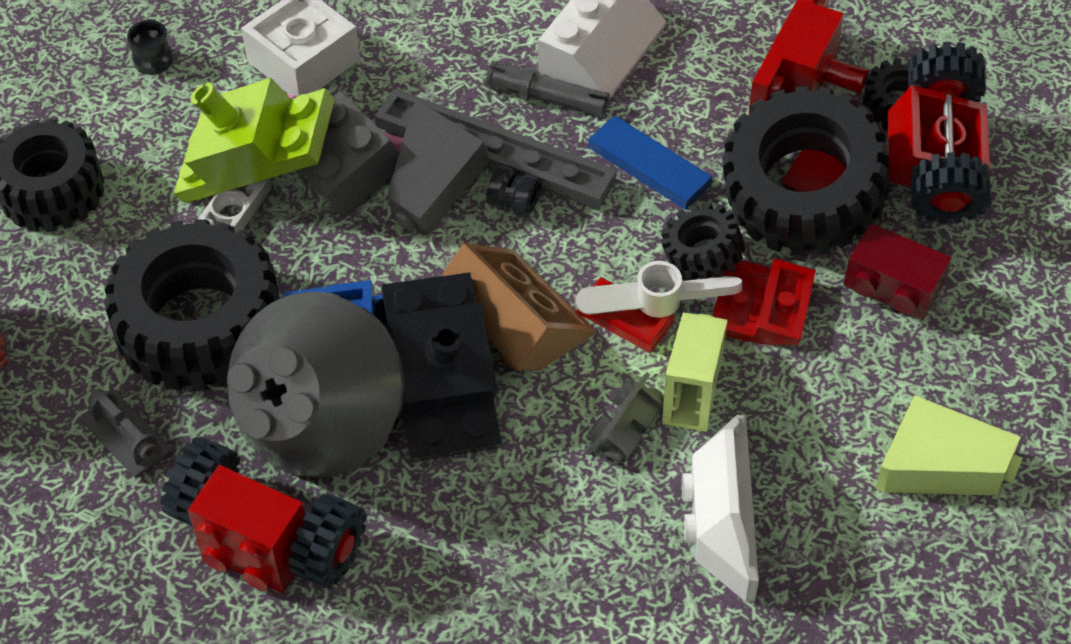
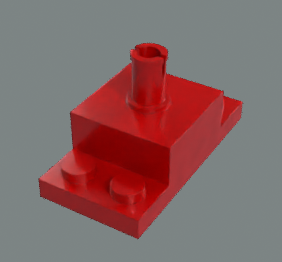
(807, 54)

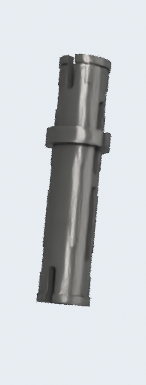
(555, 91)

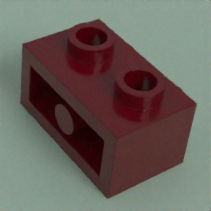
(897, 271)

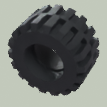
(54, 197)

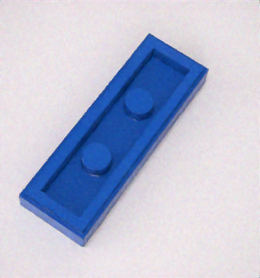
(650, 162)

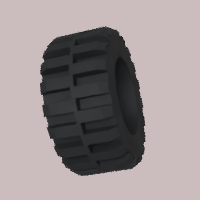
(796, 124)
(171, 264)

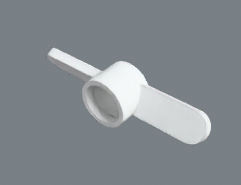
(637, 296)

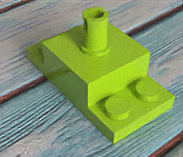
(251, 137)

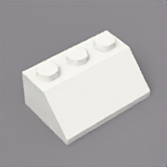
(598, 41)

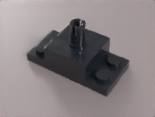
(444, 366)

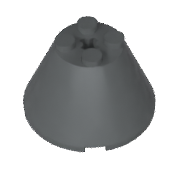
(315, 384)

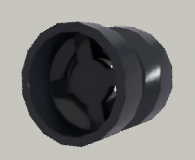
(150, 47)
(513, 190)

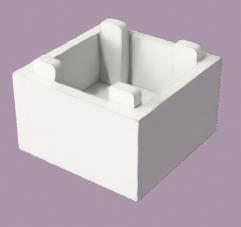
(301, 44)

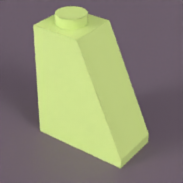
(693, 371)
(947, 454)

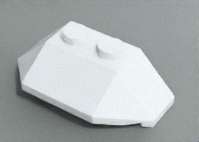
(723, 509)

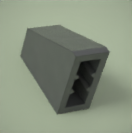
(432, 169)

